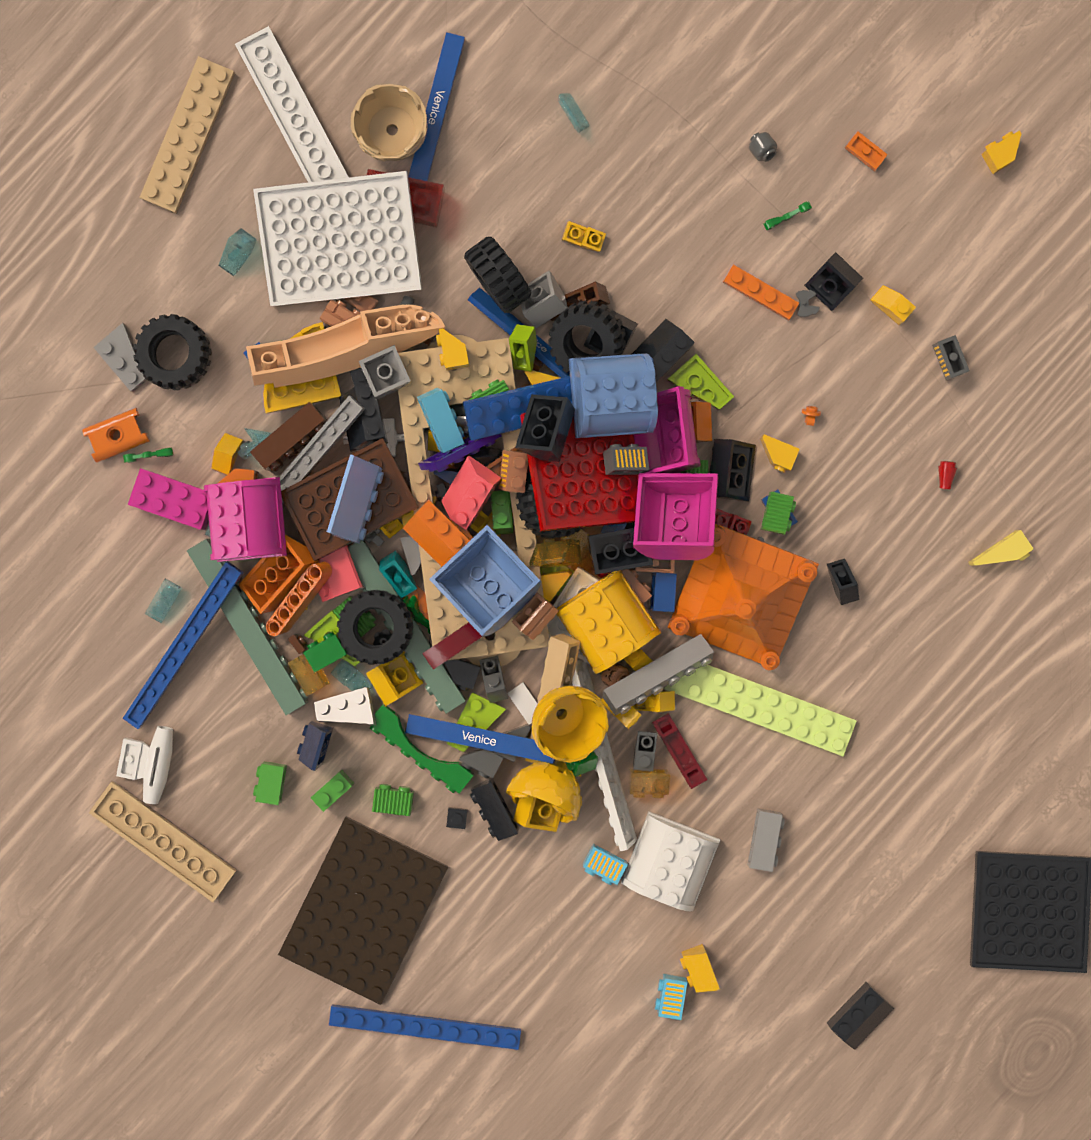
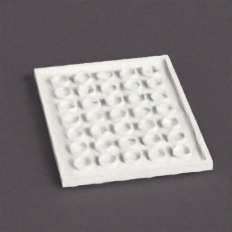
(338, 238)

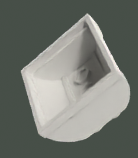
(670, 862)

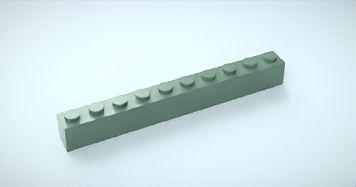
(252, 634)
(438, 680)

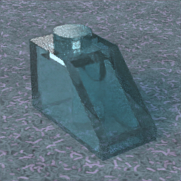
(237, 251)

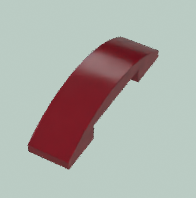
(451, 645)
(679, 751)

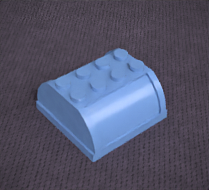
(613, 395)
(486, 582)

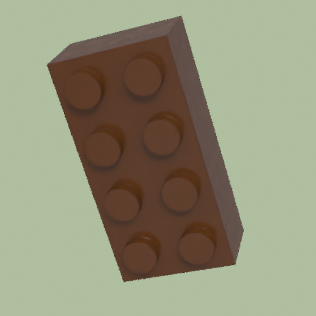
(289, 438)

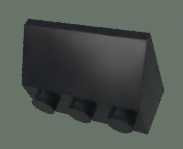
(665, 346)
(369, 425)
(545, 427)
(734, 466)
(615, 551)
(494, 810)
(859, 1016)

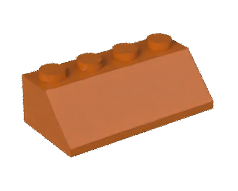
(276, 576)

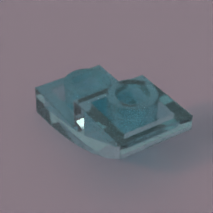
(163, 600)
(350, 676)

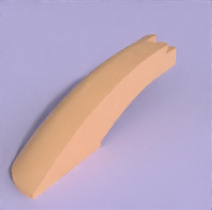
(341, 346)

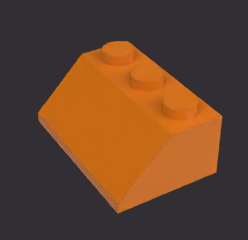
(435, 533)

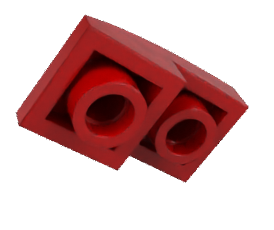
(732, 521)

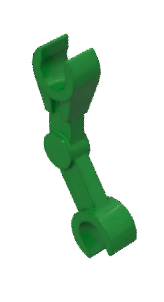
(771, 223)
(165, 452)
(412, 606)

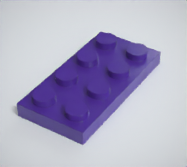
(441, 460)

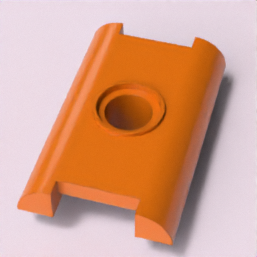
(102, 435)

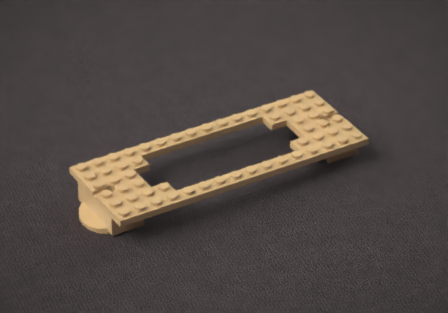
(487, 363)

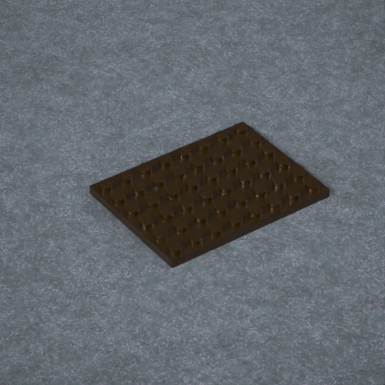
(363, 910)

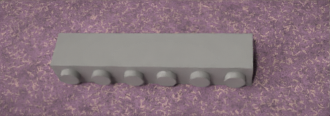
(658, 674)

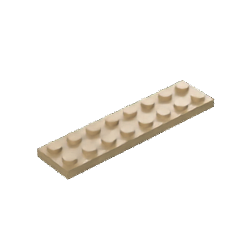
(187, 135)
(162, 841)

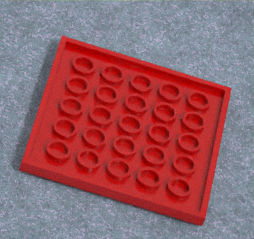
(577, 488)

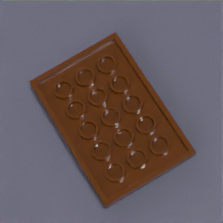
(314, 499)

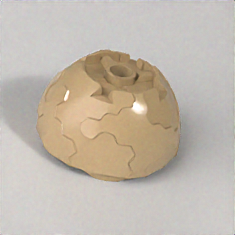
(387, 107)

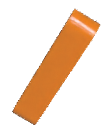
(304, 593)

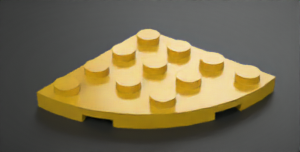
(300, 394)

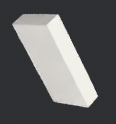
(524, 701)

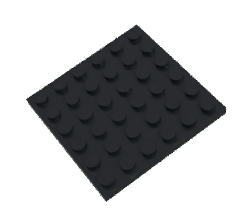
(1031, 912)

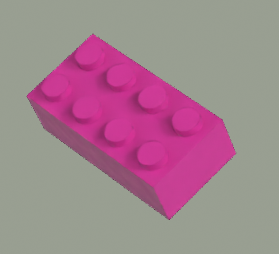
(170, 499)

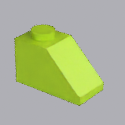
(523, 347)

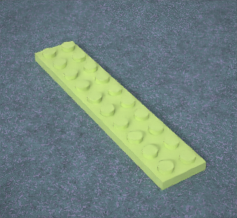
(767, 708)

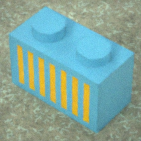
(604, 864)
(672, 996)

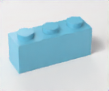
(441, 419)

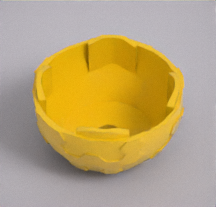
(576, 731)
(550, 785)

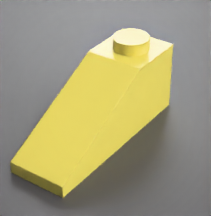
(1010, 548)

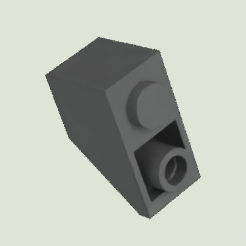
(493, 679)
(645, 751)
(482, 760)

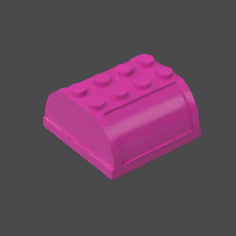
(673, 441)
(676, 515)
(246, 519)

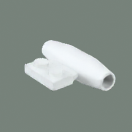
(146, 762)

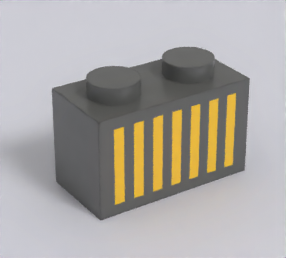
(950, 357)
(626, 460)

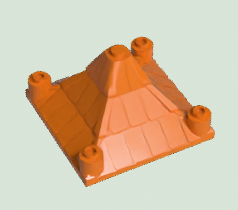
(744, 596)

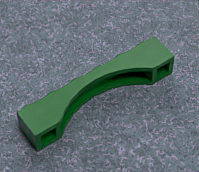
(451, 773)

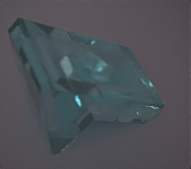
(257, 437)

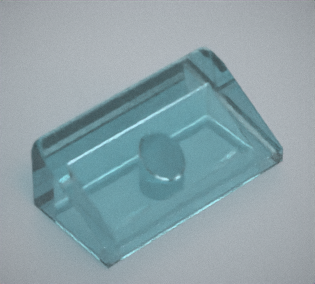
(573, 111)

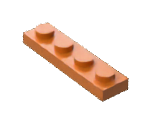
(761, 292)

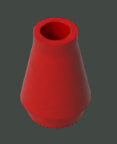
(946, 474)

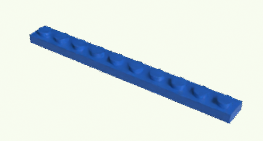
(183, 645)
(425, 1027)

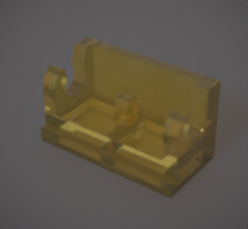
(307, 678)

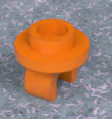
(810, 413)

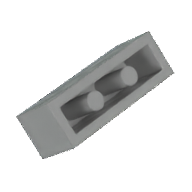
(765, 840)

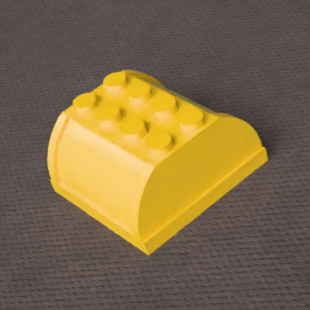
(608, 621)

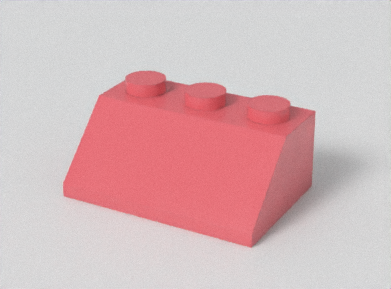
(469, 492)
(343, 576)

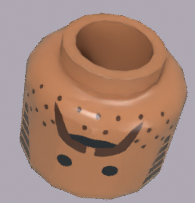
(614, 674)

